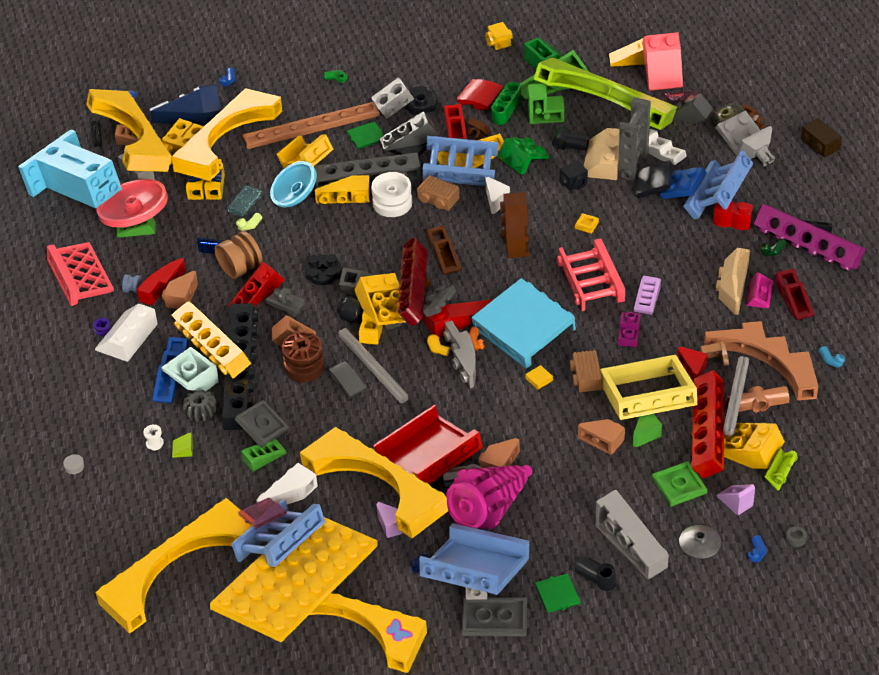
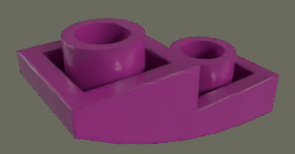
(629, 329)

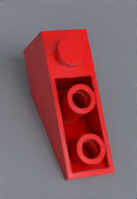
(259, 286)

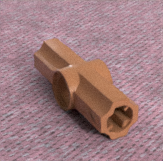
(760, 399)

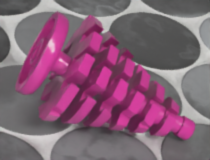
(484, 494)

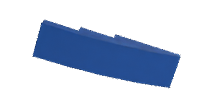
(165, 385)

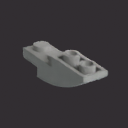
(463, 351)

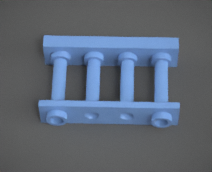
(457, 174)
(710, 185)
(286, 541)

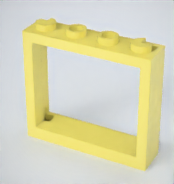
(649, 402)

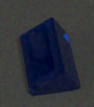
(207, 245)

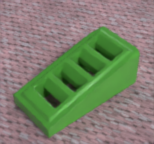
(144, 228)
(260, 461)

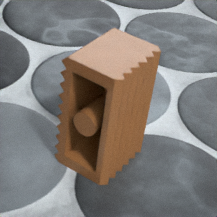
(438, 193)
(587, 371)

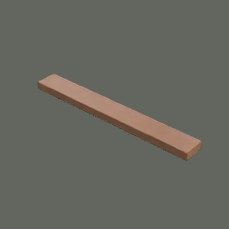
(310, 125)

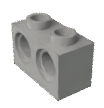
(392, 98)

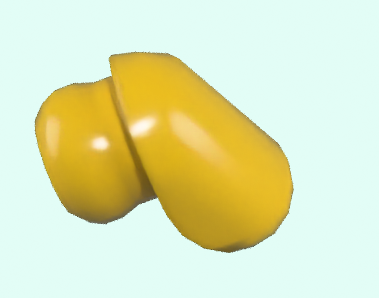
(435, 346)

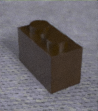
(821, 137)

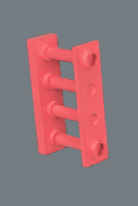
(604, 264)

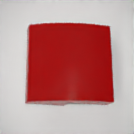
(480, 94)

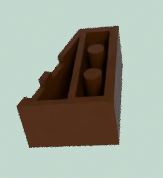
(515, 224)

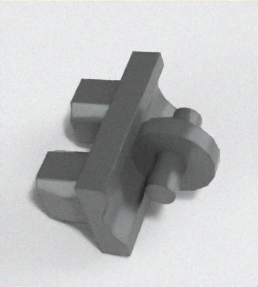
(285, 301)

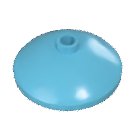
(293, 184)

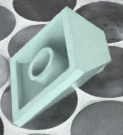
(192, 371)

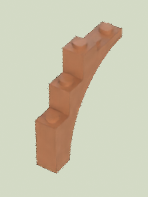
(751, 340)

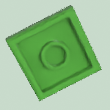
(679, 483)

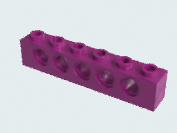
(769, 214)

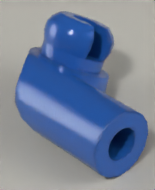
(226, 81)
(759, 551)

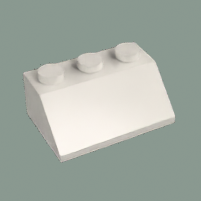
(128, 332)

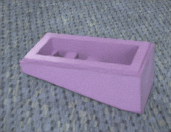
(653, 286)

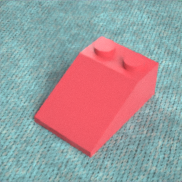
(663, 61)

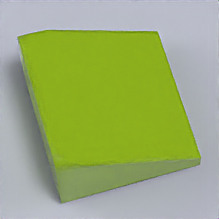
(183, 446)

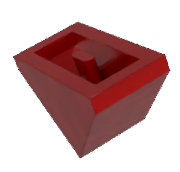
(692, 361)

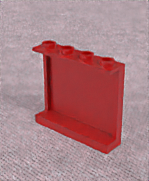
(429, 446)

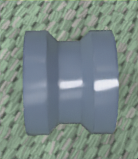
(131, 283)

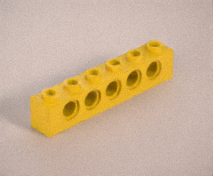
(210, 339)

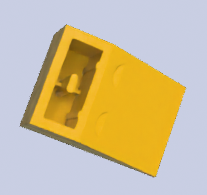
(379, 298)
(753, 444)

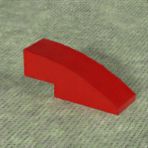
(455, 121)
(155, 284)

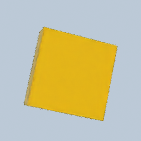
(586, 223)
(539, 377)

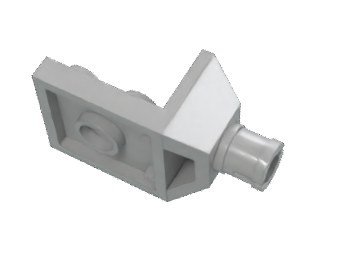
(743, 134)

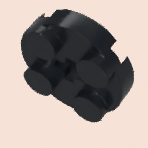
(428, 102)
(315, 263)

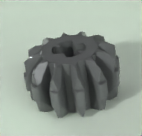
(199, 405)

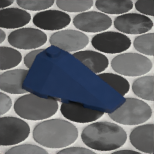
(194, 107)

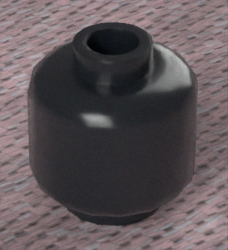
(350, 309)

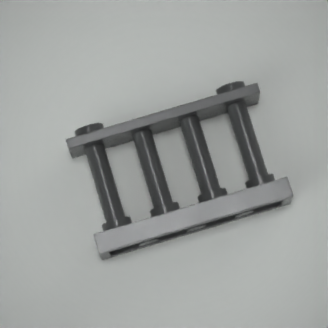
(634, 138)

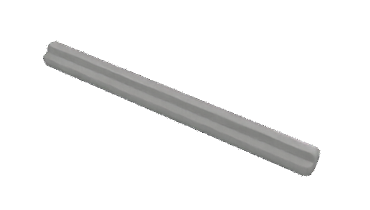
(371, 363)

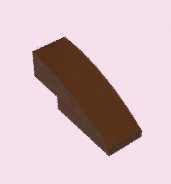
(443, 250)

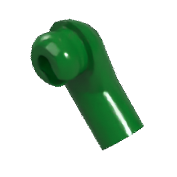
(337, 75)

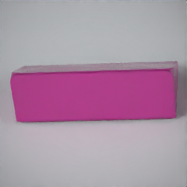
(759, 291)

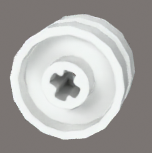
(391, 194)

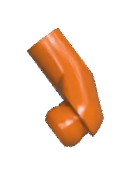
(478, 344)

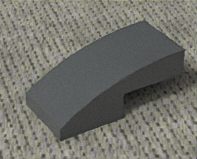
(347, 379)

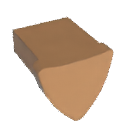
(716, 350)

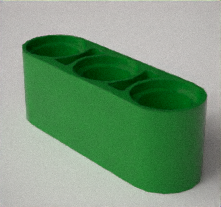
(506, 103)

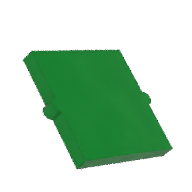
(365, 135)
(557, 593)

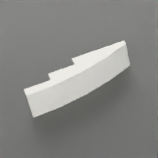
(663, 149)

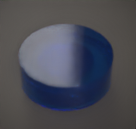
(415, 563)

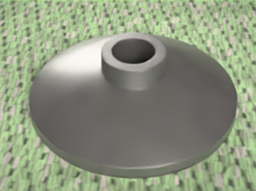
(700, 547)

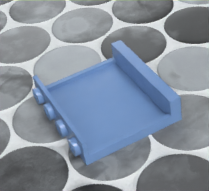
(476, 559)

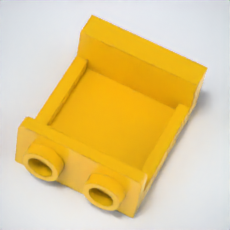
(300, 151)

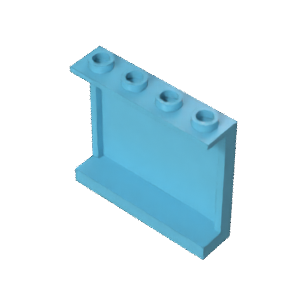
(522, 321)

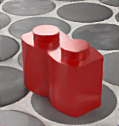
(736, 215)

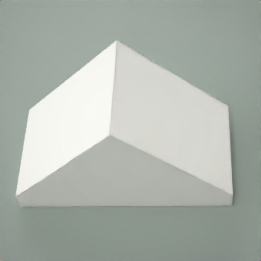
(495, 193)

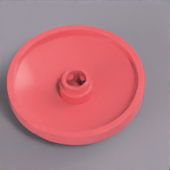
(134, 203)

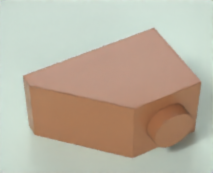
(180, 290)
(286, 327)
(602, 434)
(500, 454)

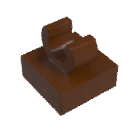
(479, 127)

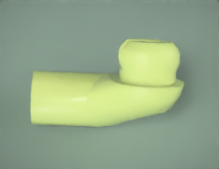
(251, 224)

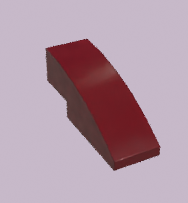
(793, 294)

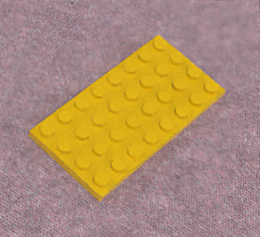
(284, 595)

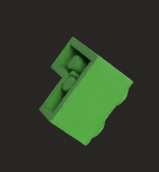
(544, 108)

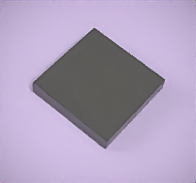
(262, 423)

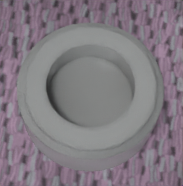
(73, 464)

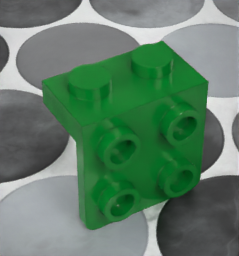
(519, 152)

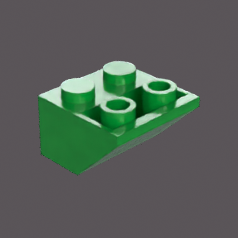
(538, 51)

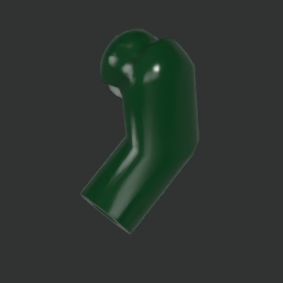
(767, 250)

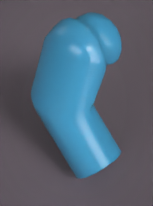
(836, 361)

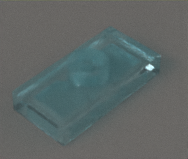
(244, 201)

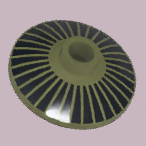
(725, 112)

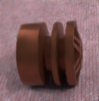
(303, 357)

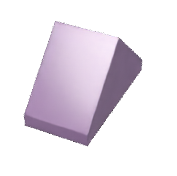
(738, 497)
(387, 518)

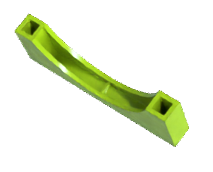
(558, 73)

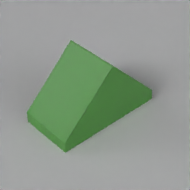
(646, 430)

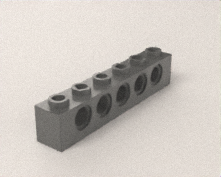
(405, 164)

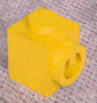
(498, 36)

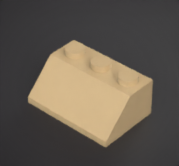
(603, 155)

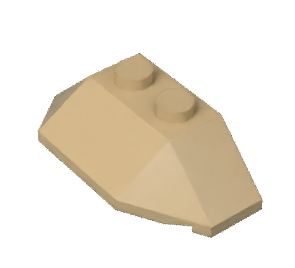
(733, 279)

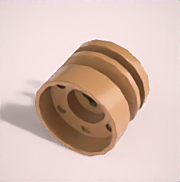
(238, 255)

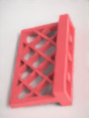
(65, 274)

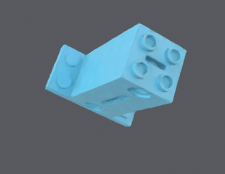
(71, 172)

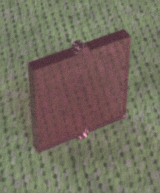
(681, 95)
(262, 512)

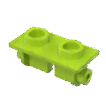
(780, 468)

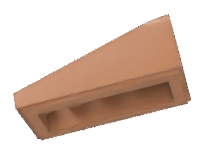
(124, 135)

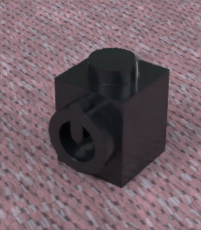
(574, 176)

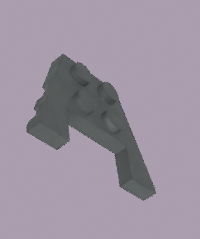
(432, 302)

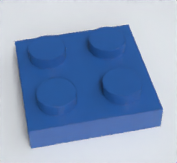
(684, 183)

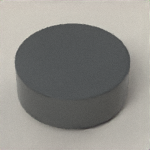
(796, 536)

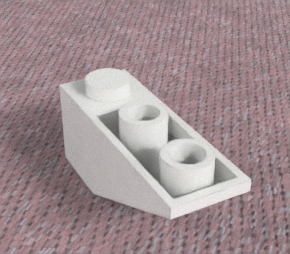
(293, 486)

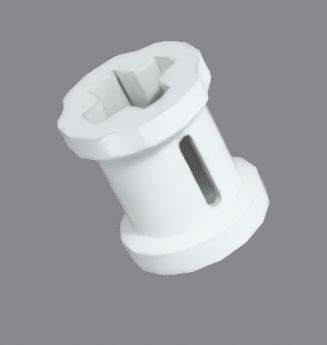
(152, 434)

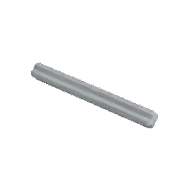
(736, 395)

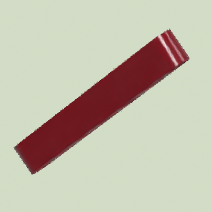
(412, 281)

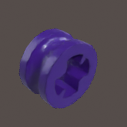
(101, 322)

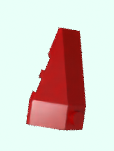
(459, 313)

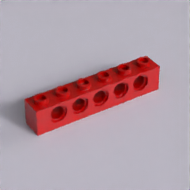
(708, 425)

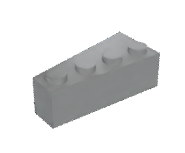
(630, 535)

